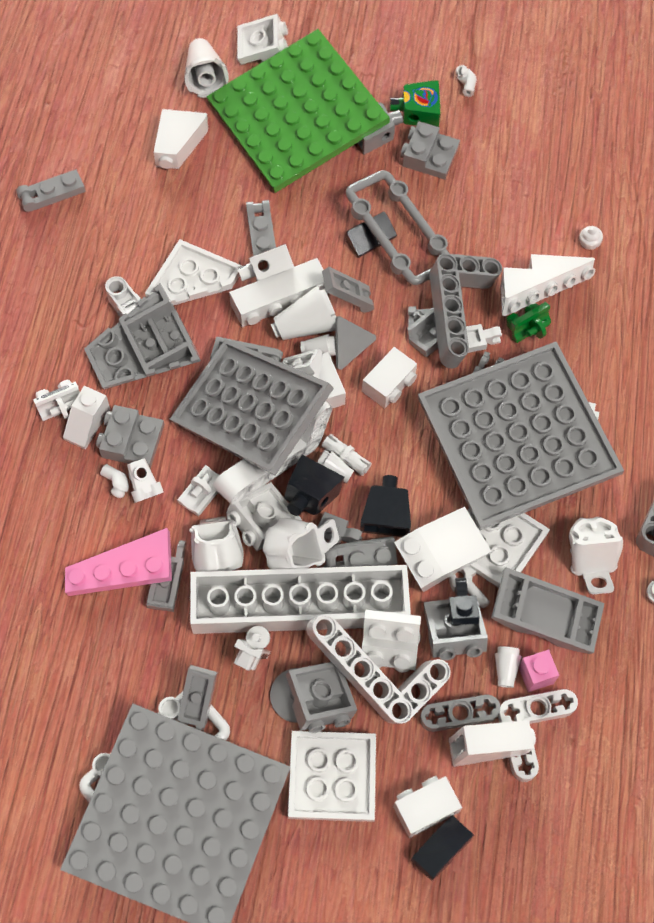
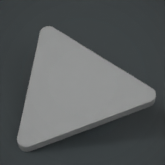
(350, 341)

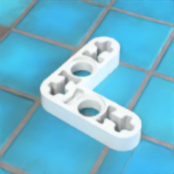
(522, 706)

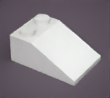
(442, 548)

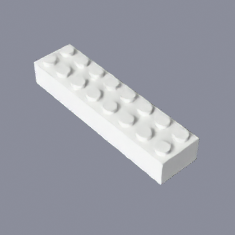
(294, 597)

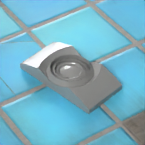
(547, 611)

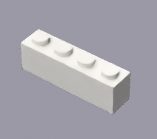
(275, 293)

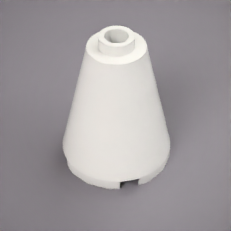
(204, 69)
(306, 316)

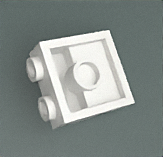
(261, 39)
(259, 513)
(391, 639)

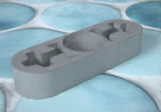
(478, 702)

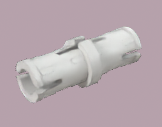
(347, 454)

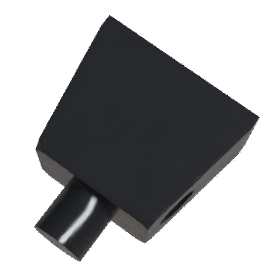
(311, 487)
(387, 509)

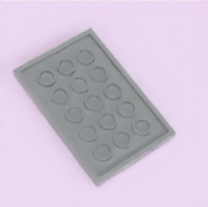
(251, 405)

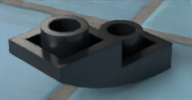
(442, 847)

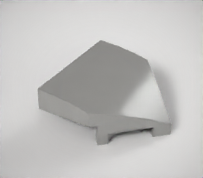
(422, 330)

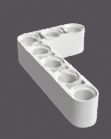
(247, 478)
(373, 675)

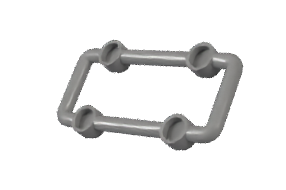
(397, 192)

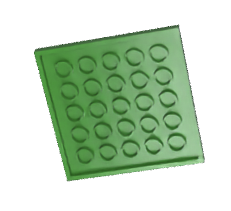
(297, 110)

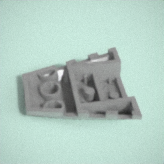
(142, 343)

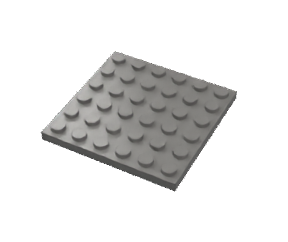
(519, 435)
(176, 819)

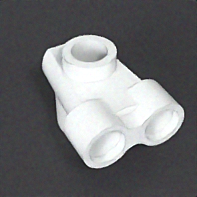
(146, 486)

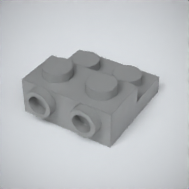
(429, 150)
(129, 436)
(449, 639)
(321, 697)

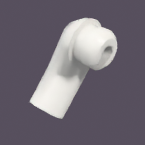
(467, 78)
(118, 479)

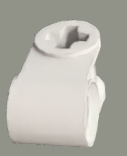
(123, 301)

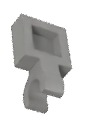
(345, 534)

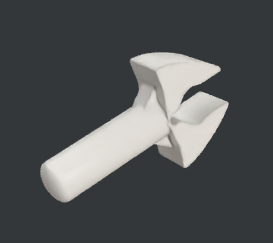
(473, 590)

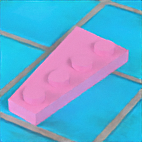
(126, 566)

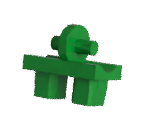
(531, 323)

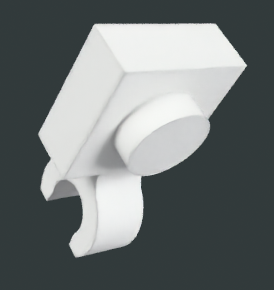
(479, 338)

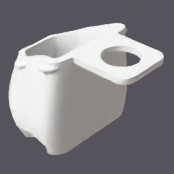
(297, 543)
(216, 545)
(595, 551)

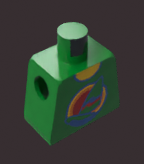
(419, 103)

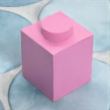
(538, 671)

